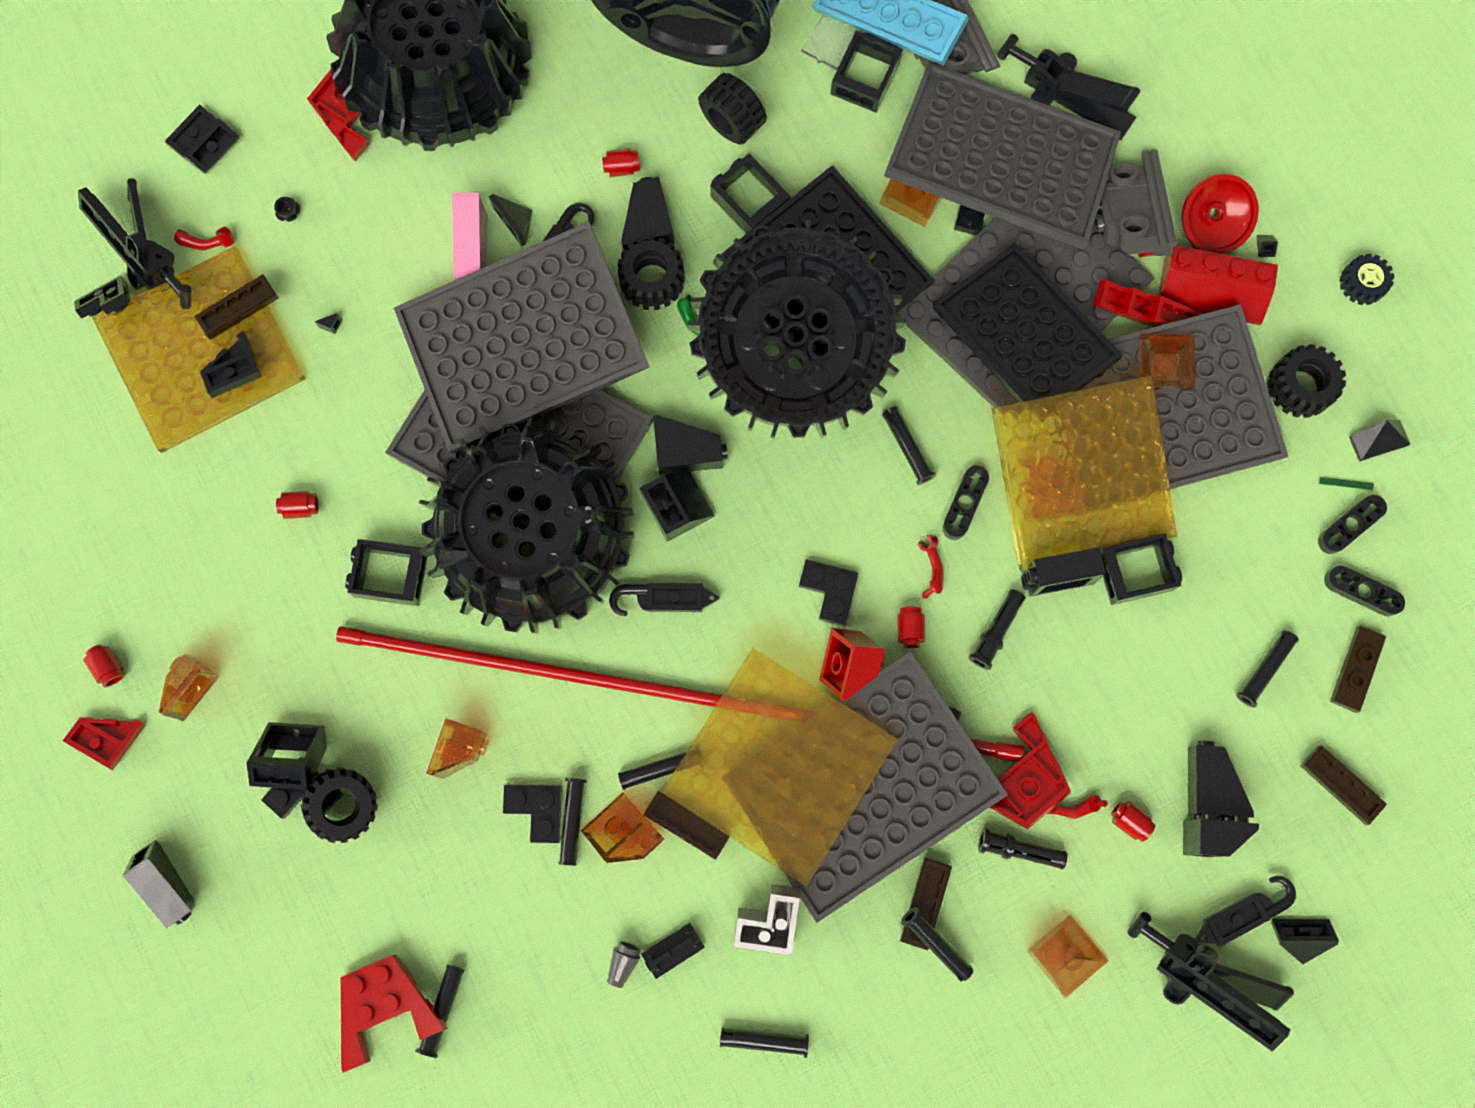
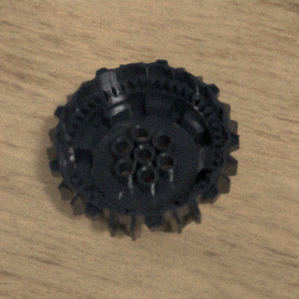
(437, 95)
(827, 281)
(563, 569)

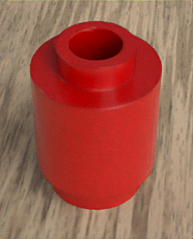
(621, 162)
(297, 504)
(911, 627)
(103, 665)
(1133, 821)

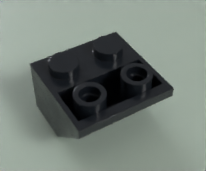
(676, 503)
(1214, 837)

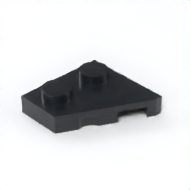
(231, 368)

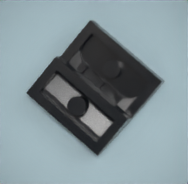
(202, 139)

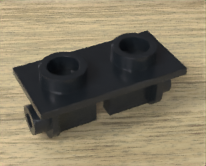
(672, 951)

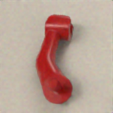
(224, 238)
(937, 568)
(1087, 806)

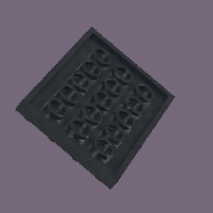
(1026, 328)

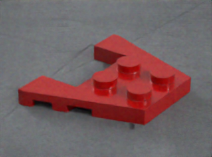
(333, 112)
(1034, 781)
(378, 995)

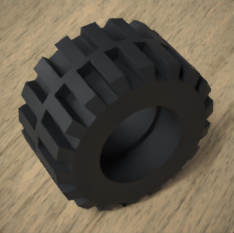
(732, 108)
(651, 253)
(1320, 367)
(345, 828)

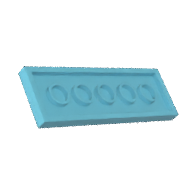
(910, 24)

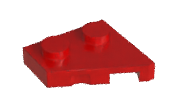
(103, 739)

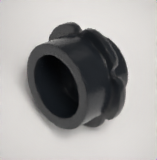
(282, 204)

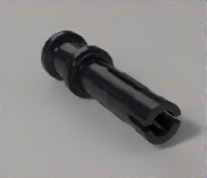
(992, 639)
(1009, 847)

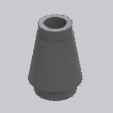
(622, 964)

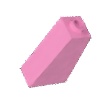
(468, 233)

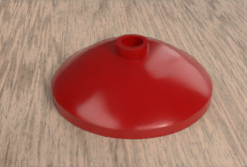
(1234, 215)

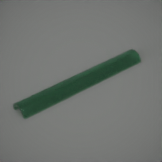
(1346, 483)

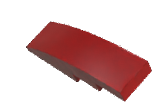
(1139, 305)

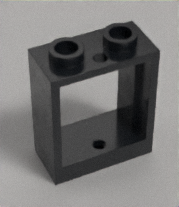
(857, 92)
(736, 170)
(1063, 572)
(414, 577)
(1114, 581)
(286, 772)

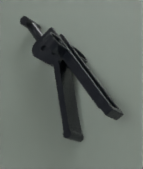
(1083, 94)
(145, 260)
(1225, 990)

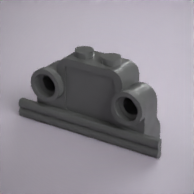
(972, 49)
(1137, 208)

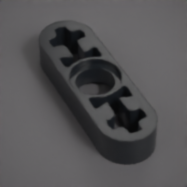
(966, 482)
(1356, 513)
(1380, 606)

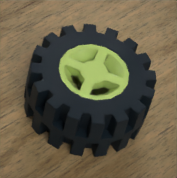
(1376, 279)

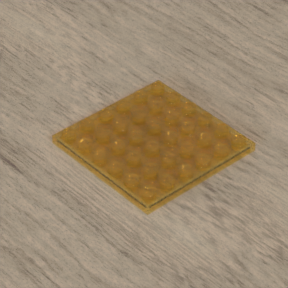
(164, 350)
(1084, 469)
(779, 766)

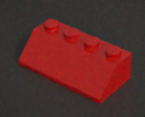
(1218, 281)

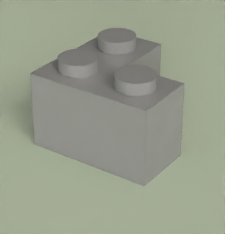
(773, 928)

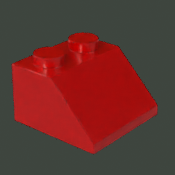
(850, 662)

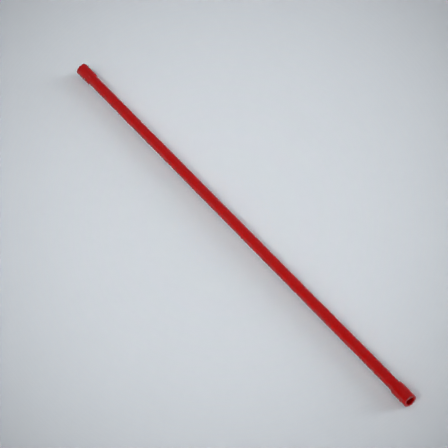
(360, 637)

